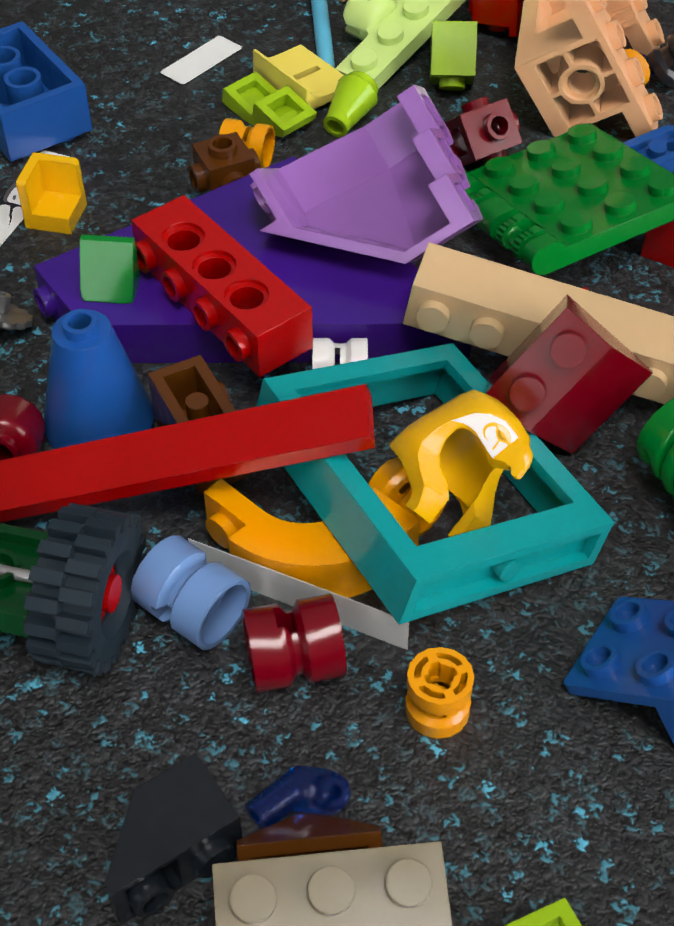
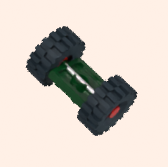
(71, 586)

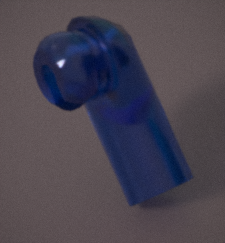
(302, 791)

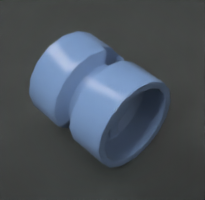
(193, 595)

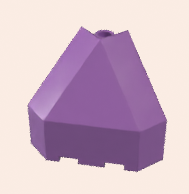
(375, 188)

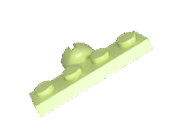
(389, 33)

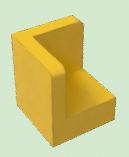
(51, 193)

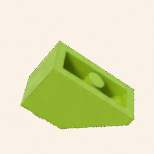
(453, 54)

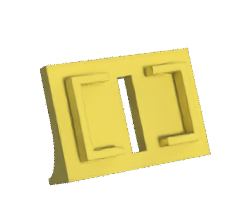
(300, 70)

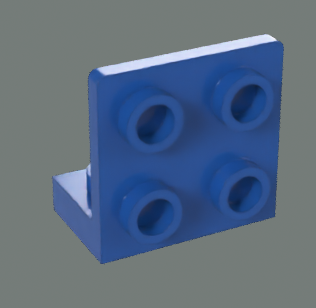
(630, 658)

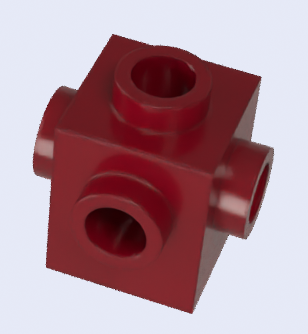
(484, 131)

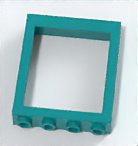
(459, 568)

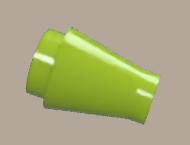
(350, 103)

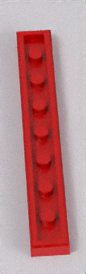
(188, 452)

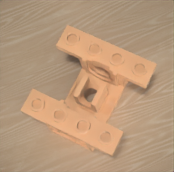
(588, 36)

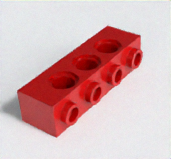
(223, 285)

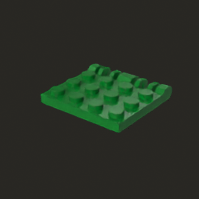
(570, 197)

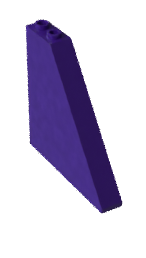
(347, 291)

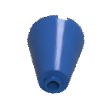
(91, 383)

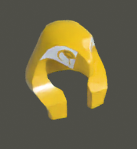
(464, 452)

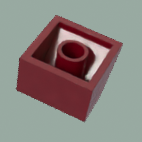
(567, 377)

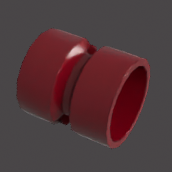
(294, 642)

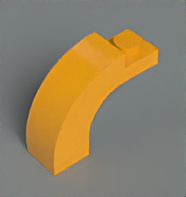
(291, 548)

